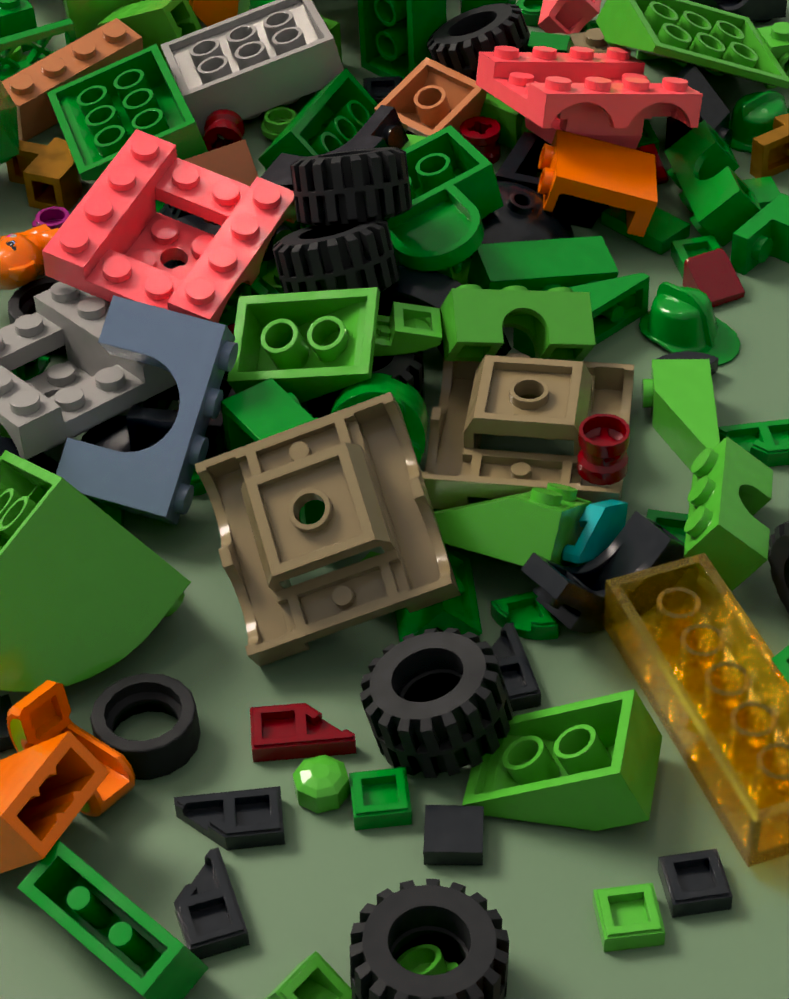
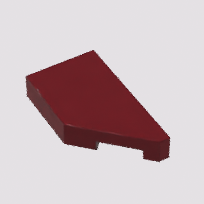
(295, 733)

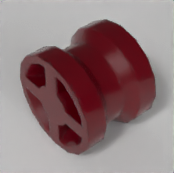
(225, 123)
(483, 135)

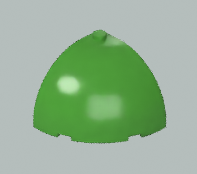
(71, 582)

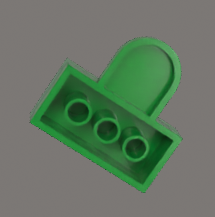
(449, 196)

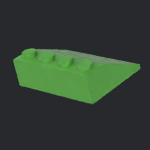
(692, 35)

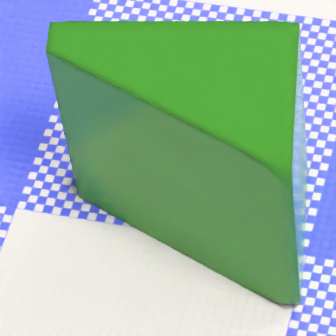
(312, 980)

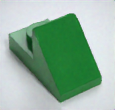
(762, 236)

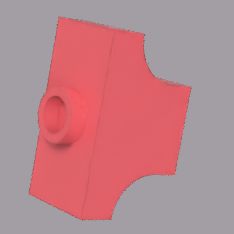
(567, 15)

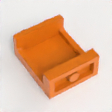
(600, 174)

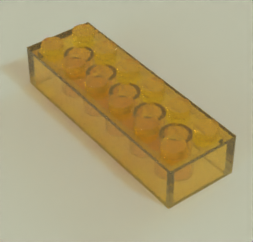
(712, 693)

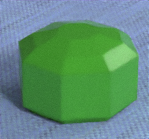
(321, 783)

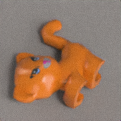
(22, 256)

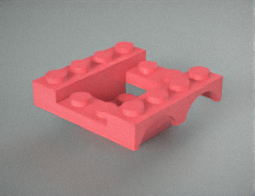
(584, 92)
(121, 243)

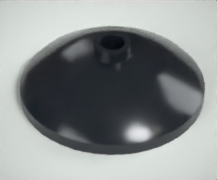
(523, 217)

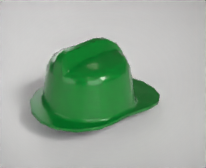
(754, 116)
(686, 322)

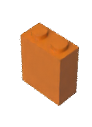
(42, 796)

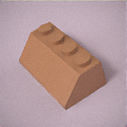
(83, 56)

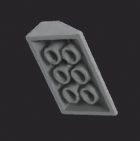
(254, 60)

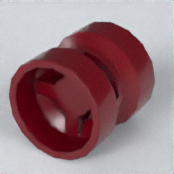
(603, 449)

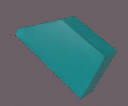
(601, 526)

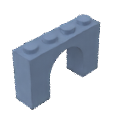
(158, 477)

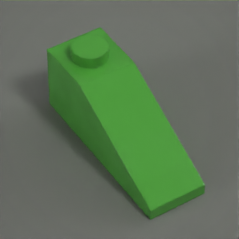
(682, 405)

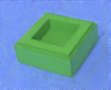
(628, 917)

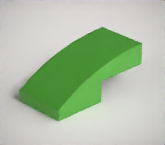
(407, 330)

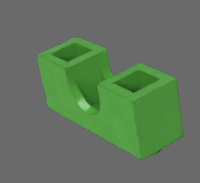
(553, 319)
(723, 497)

